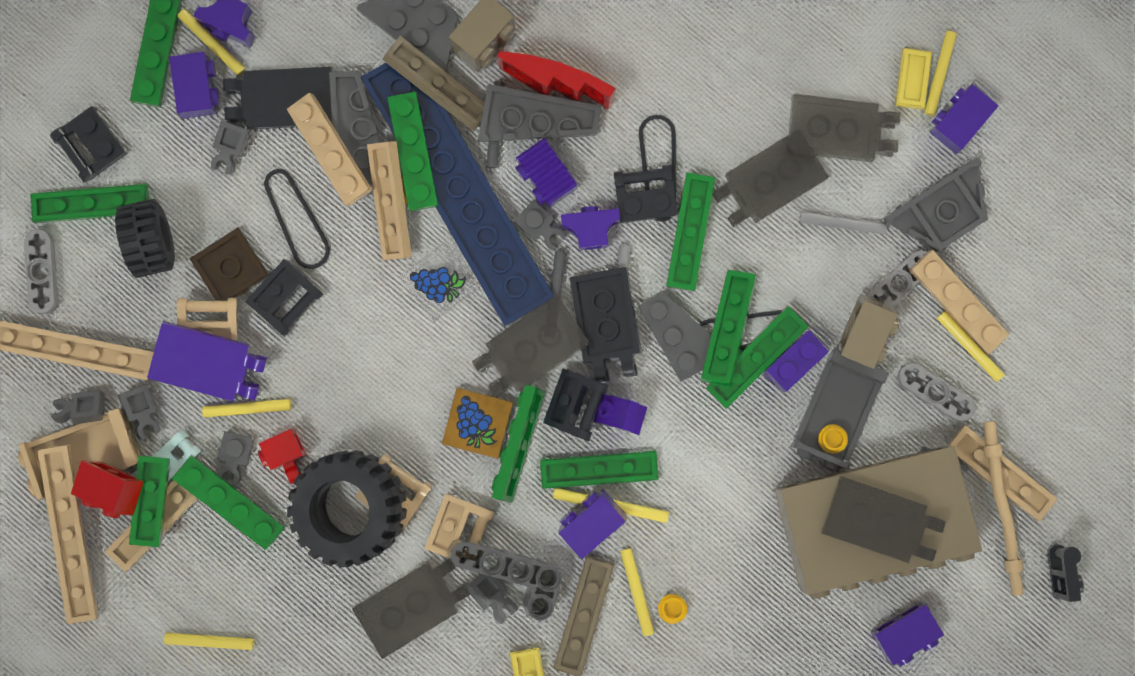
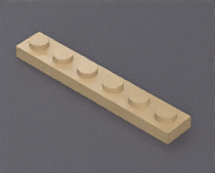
(75, 350)
(68, 534)

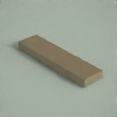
(435, 82)
(583, 616)

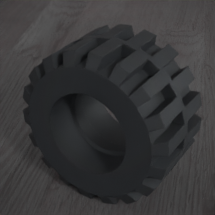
(144, 238)

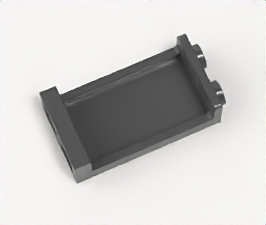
(842, 399)

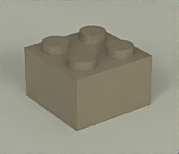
(483, 34)
(868, 331)

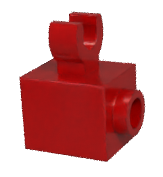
(283, 452)

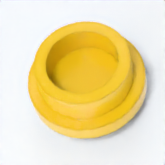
(832, 439)
(672, 608)

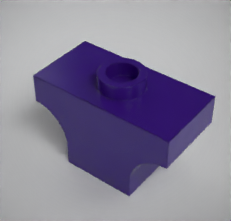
(227, 20)
(591, 226)
(621, 414)

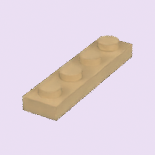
(329, 149)
(389, 200)
(959, 302)
(1017, 484)
(177, 503)

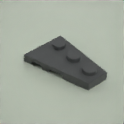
(677, 334)

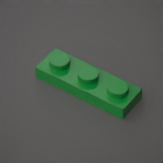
(150, 508)

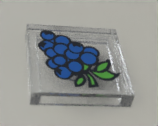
(439, 281)

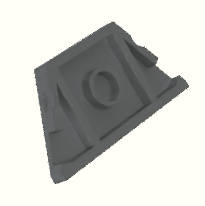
(420, 22)
(944, 210)

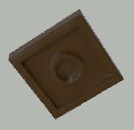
(229, 266)

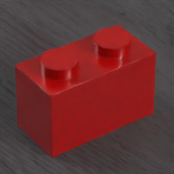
(106, 488)

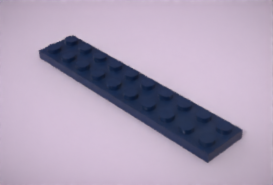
(469, 205)

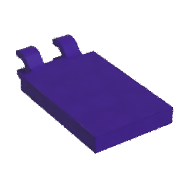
(204, 362)

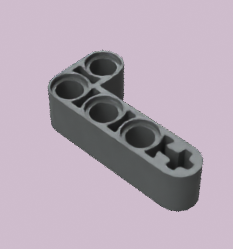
(503, 571)

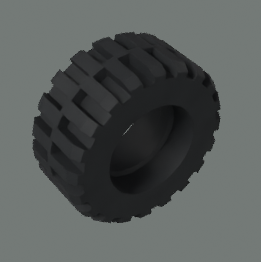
(311, 516)

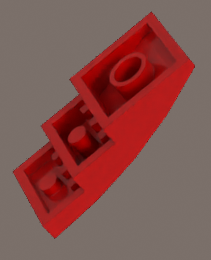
(545, 75)

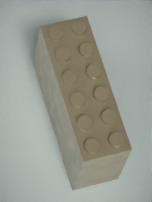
(830, 563)

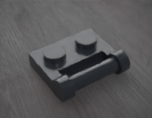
(96, 138)
(649, 203)
(276, 292)
(568, 401)
(1063, 572)

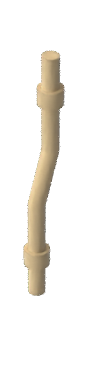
(1013, 563)

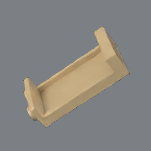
(102, 440)

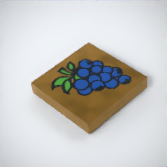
(477, 423)

